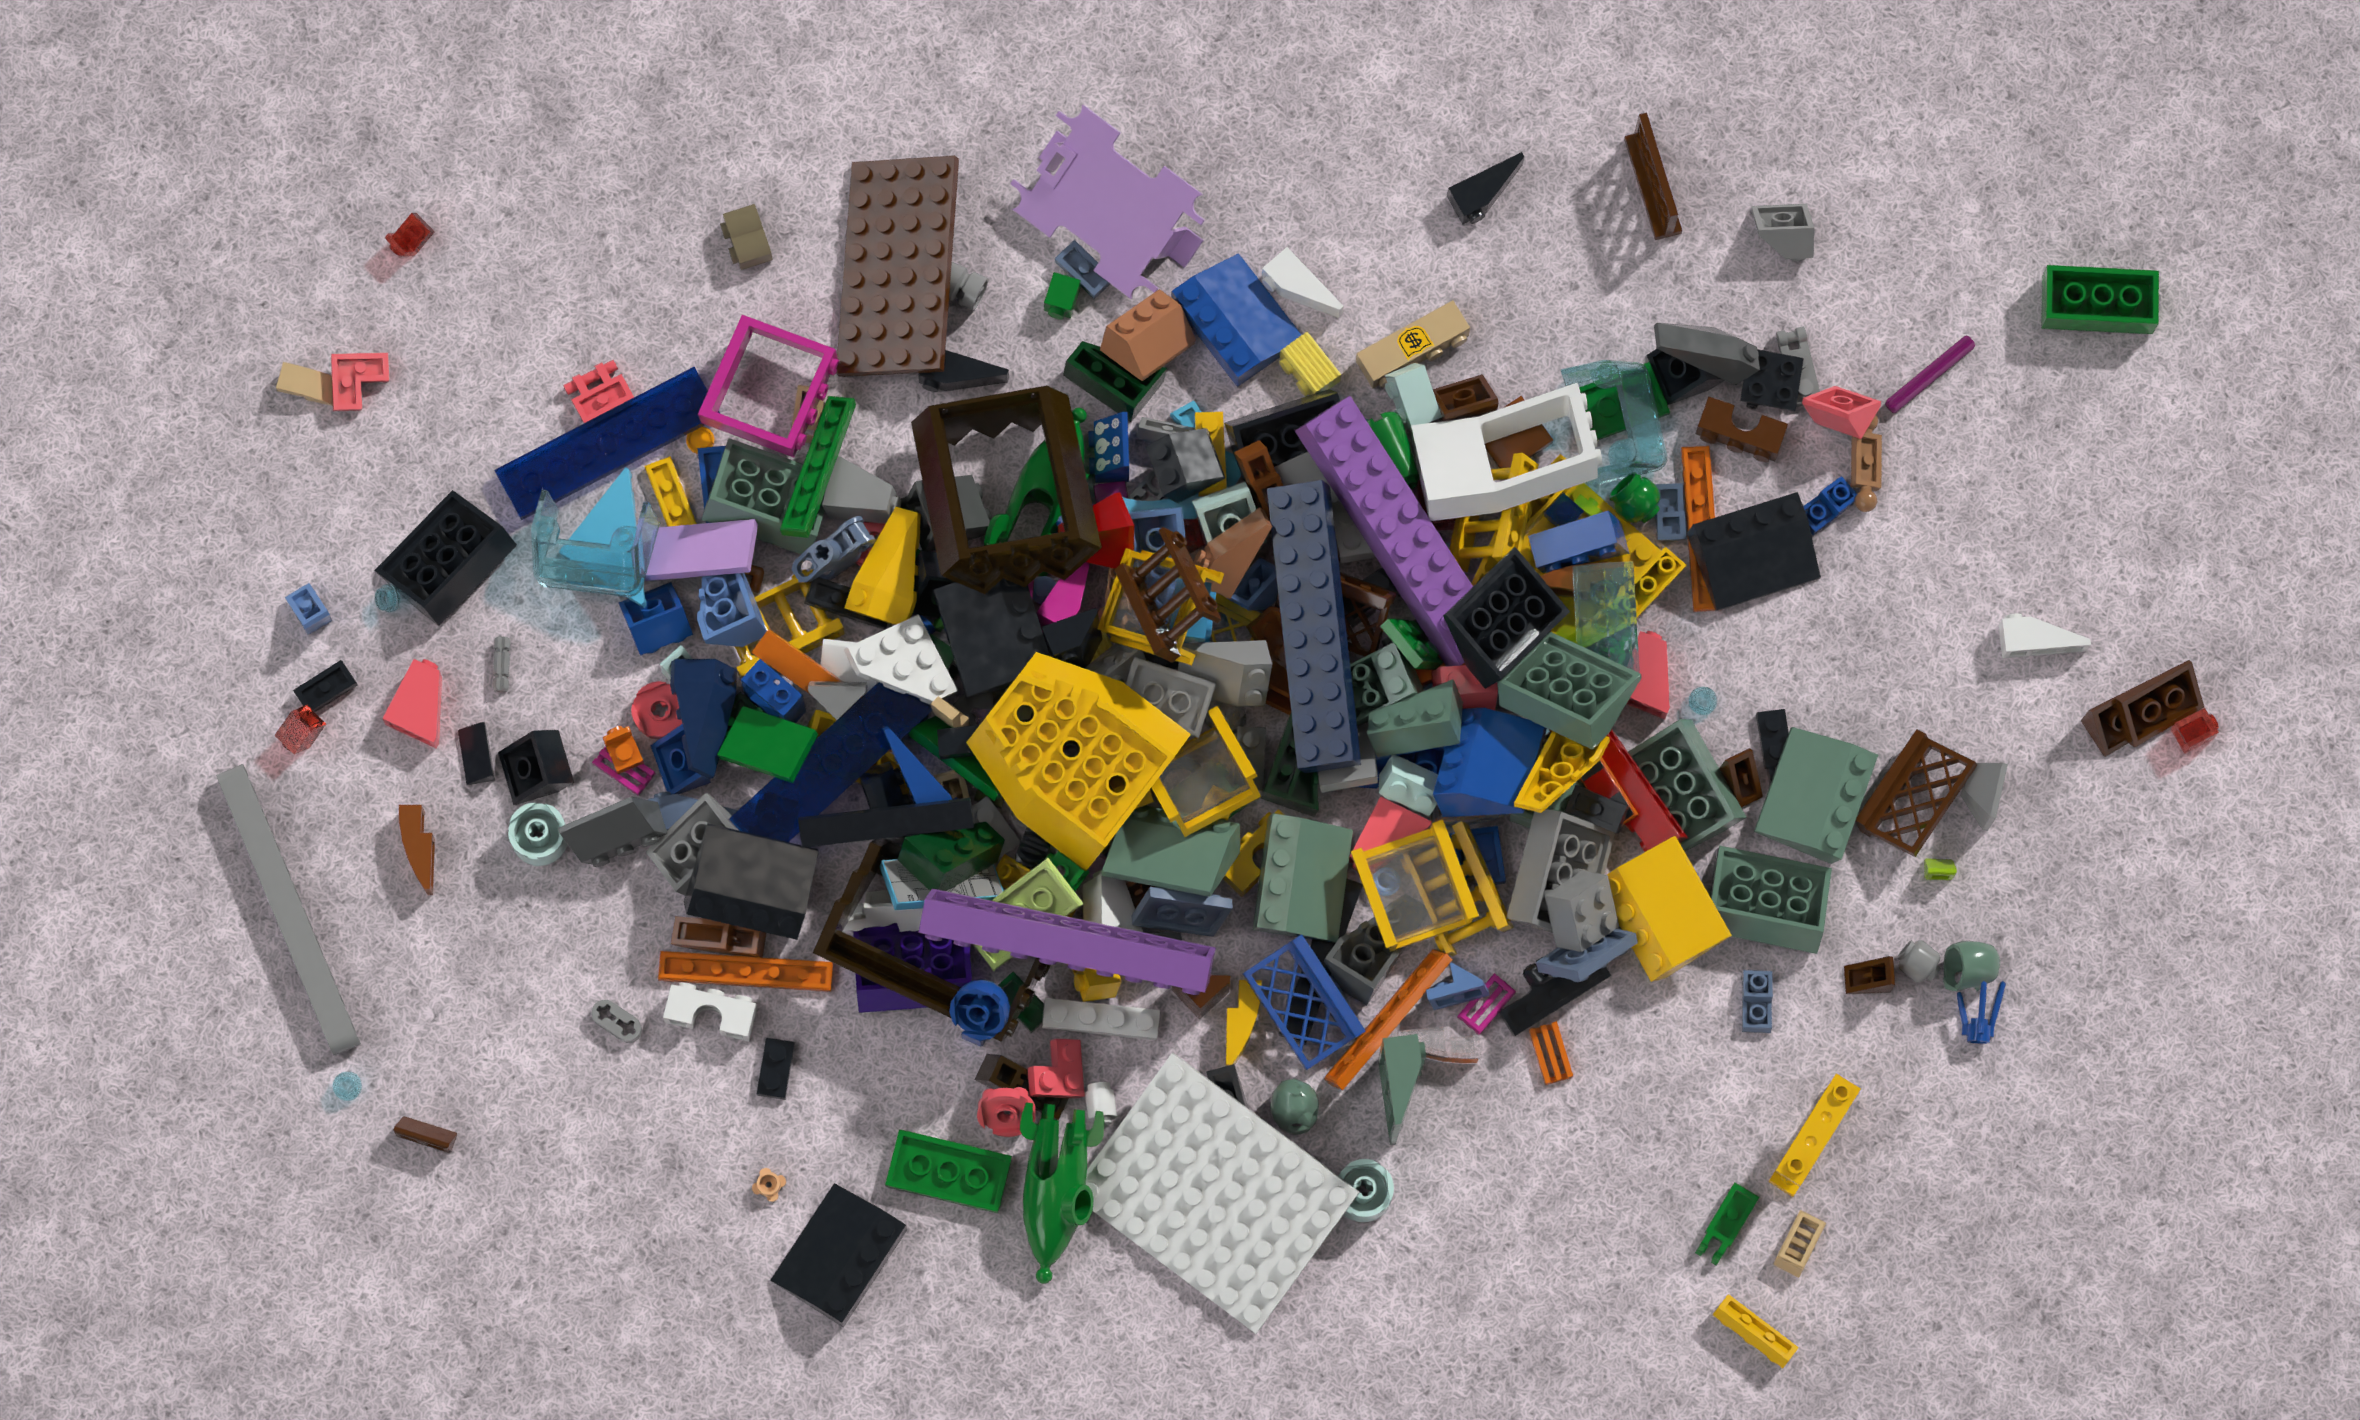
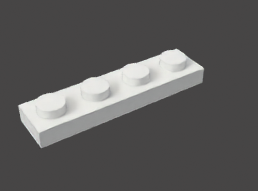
(1100, 1019)

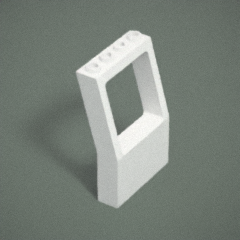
(1457, 468)

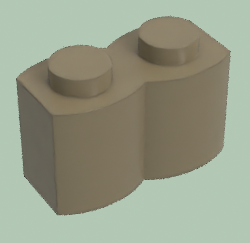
(747, 237)

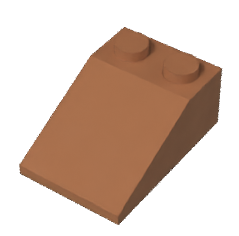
(1234, 551)

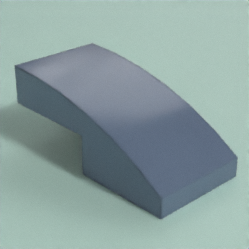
(1671, 515)

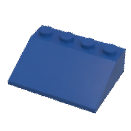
(1235, 318)
(1488, 764)

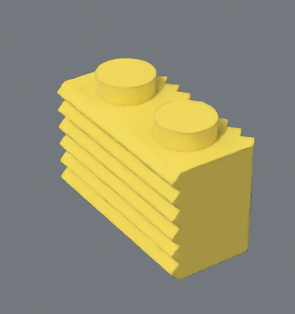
(1309, 365)

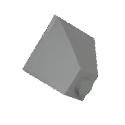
(1786, 229)
(1984, 791)

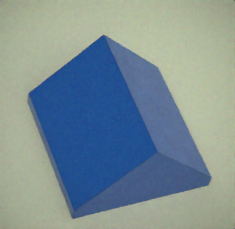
(673, 764)

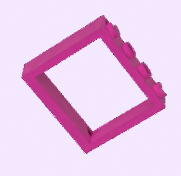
(807, 414)

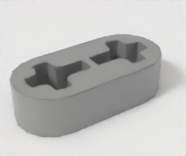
(620, 1015)

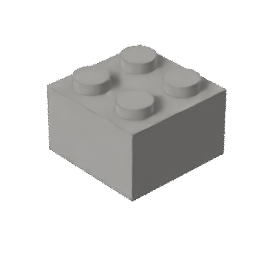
(1581, 911)

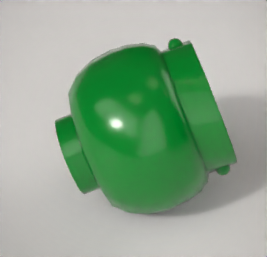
(1635, 498)

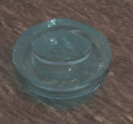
(387, 598)
(1703, 700)
(347, 1086)

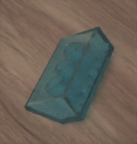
(1607, 611)

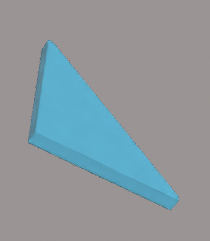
(610, 513)

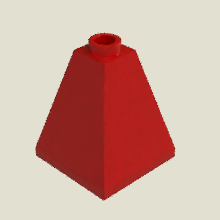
(1114, 530)

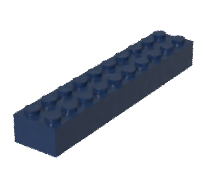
(1313, 627)

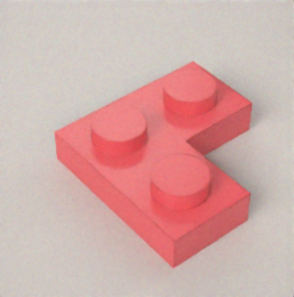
(350, 371)
(1064, 1076)

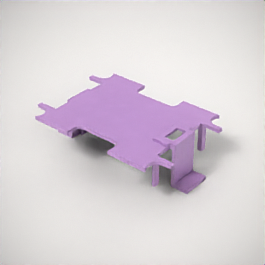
(1110, 203)

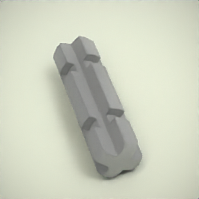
(501, 664)

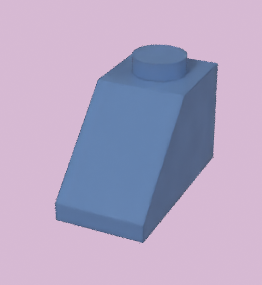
(1258, 587)

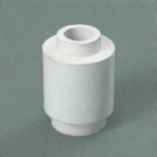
(1101, 1098)

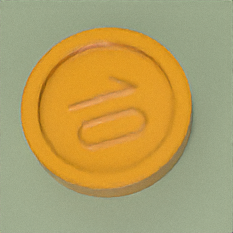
(700, 439)

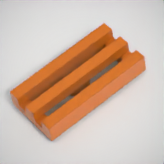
(1561, 1048)

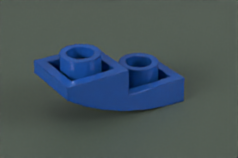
(1829, 504)

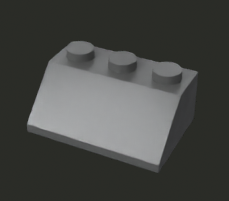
(678, 849)

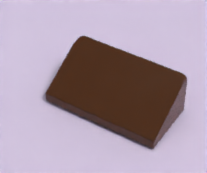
(425, 1134)

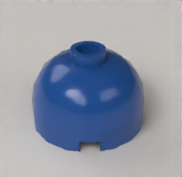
(980, 1009)

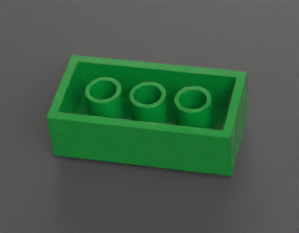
(2100, 299)

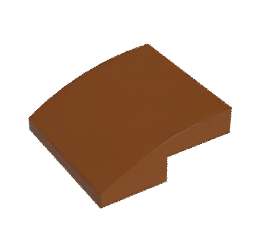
(1526, 441)

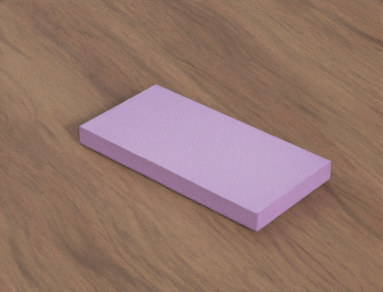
(703, 550)

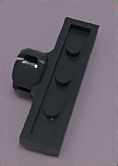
(1545, 997)

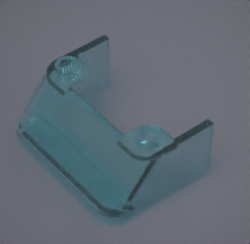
(1645, 445)
(589, 566)

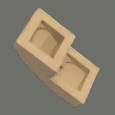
(305, 383)
(949, 713)

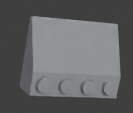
(1554, 853)

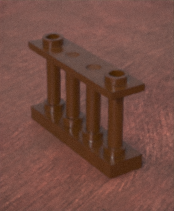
(1143, 599)

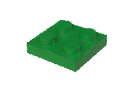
(1407, 638)

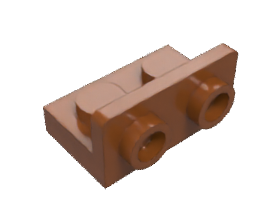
(1269, 628)

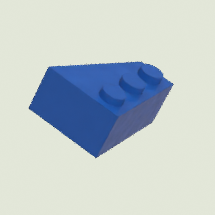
(1579, 542)

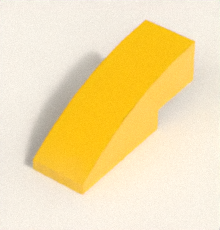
(1241, 1022)

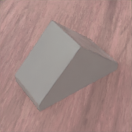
(837, 696)

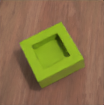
(1589, 506)

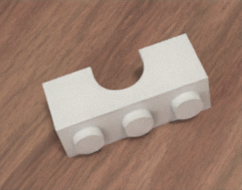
(687, 1003)

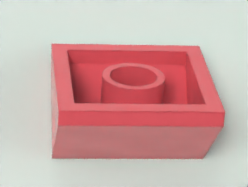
(1842, 410)

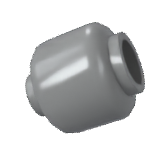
(1919, 961)

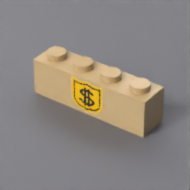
(1414, 343)

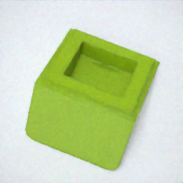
(1939, 869)

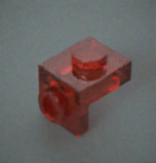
(410, 236)

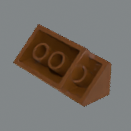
(2144, 709)

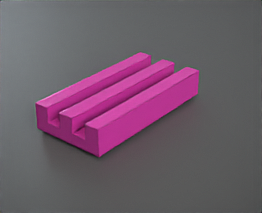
(643, 781)
(1471, 1022)

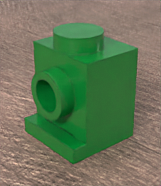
(1074, 874)

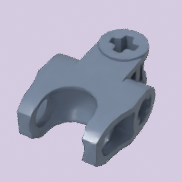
(835, 552)

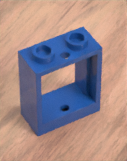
(774, 699)

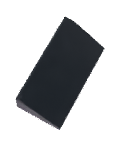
(476, 754)

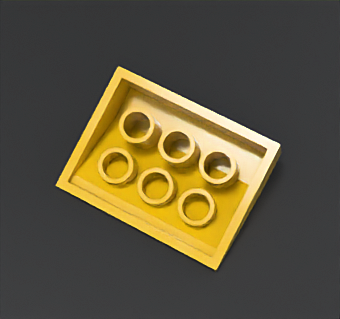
(1666, 908)

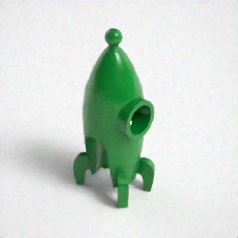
(1033, 486)
(1053, 1187)

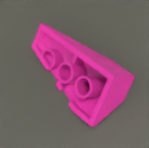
(1064, 598)

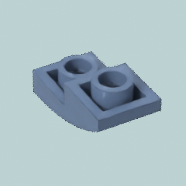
(1757, 1001)

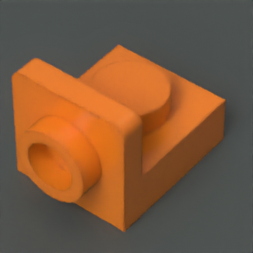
(622, 749)

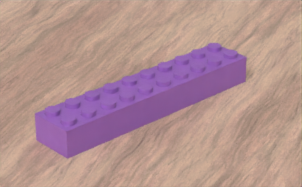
(1388, 519)
(1067, 941)

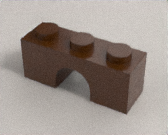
(1761, 441)

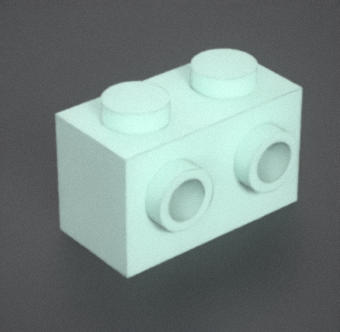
(1412, 395)
(1408, 785)

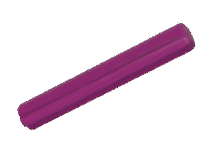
(1930, 374)

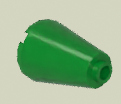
(1393, 438)

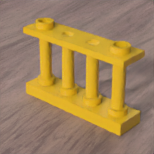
(1510, 525)
(800, 639)
(1484, 891)
(1814, 1135)

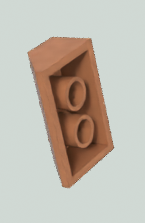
(1148, 335)

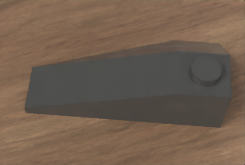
(1709, 350)
(1361, 961)

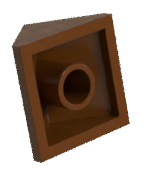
(1466, 399)
(1201, 1004)

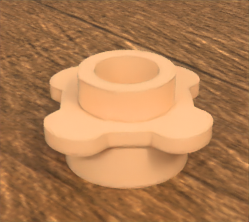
(769, 1192)

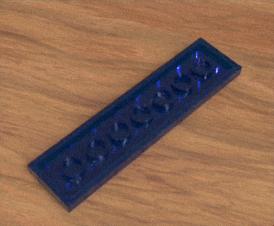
(605, 443)
(832, 763)

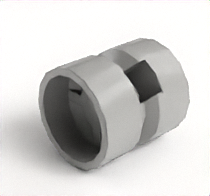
(966, 287)

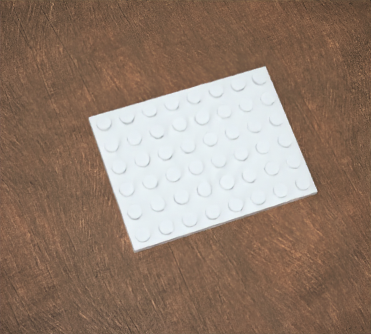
(1216, 1193)

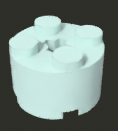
(529, 847)
(1376, 1179)

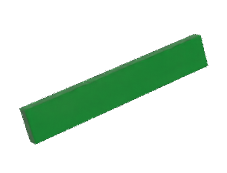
(818, 467)

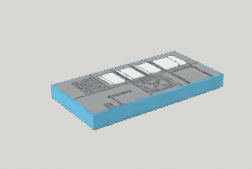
(909, 893)

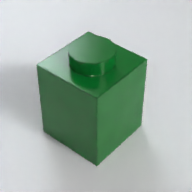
(1061, 296)

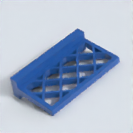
(1324, 988)

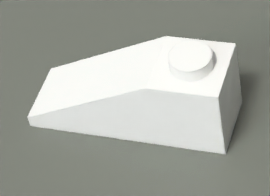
(1297, 283)
(2034, 637)

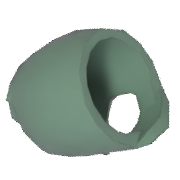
(1976, 962)
(1294, 1103)

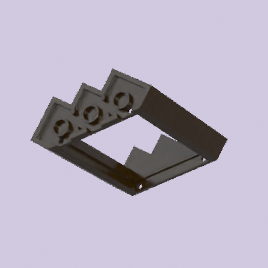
(1018, 559)
(890, 970)

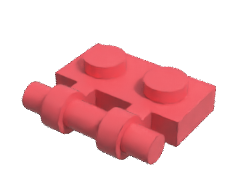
(602, 397)

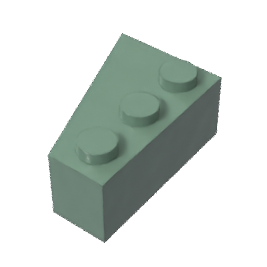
(1418, 722)

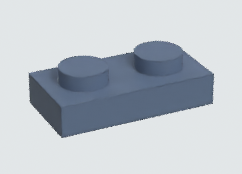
(1080, 265)

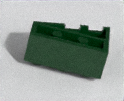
(1110, 381)
(1288, 784)
(951, 856)

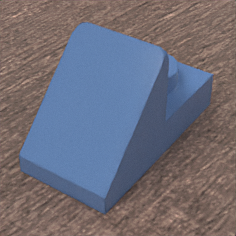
(308, 608)
(1463, 989)

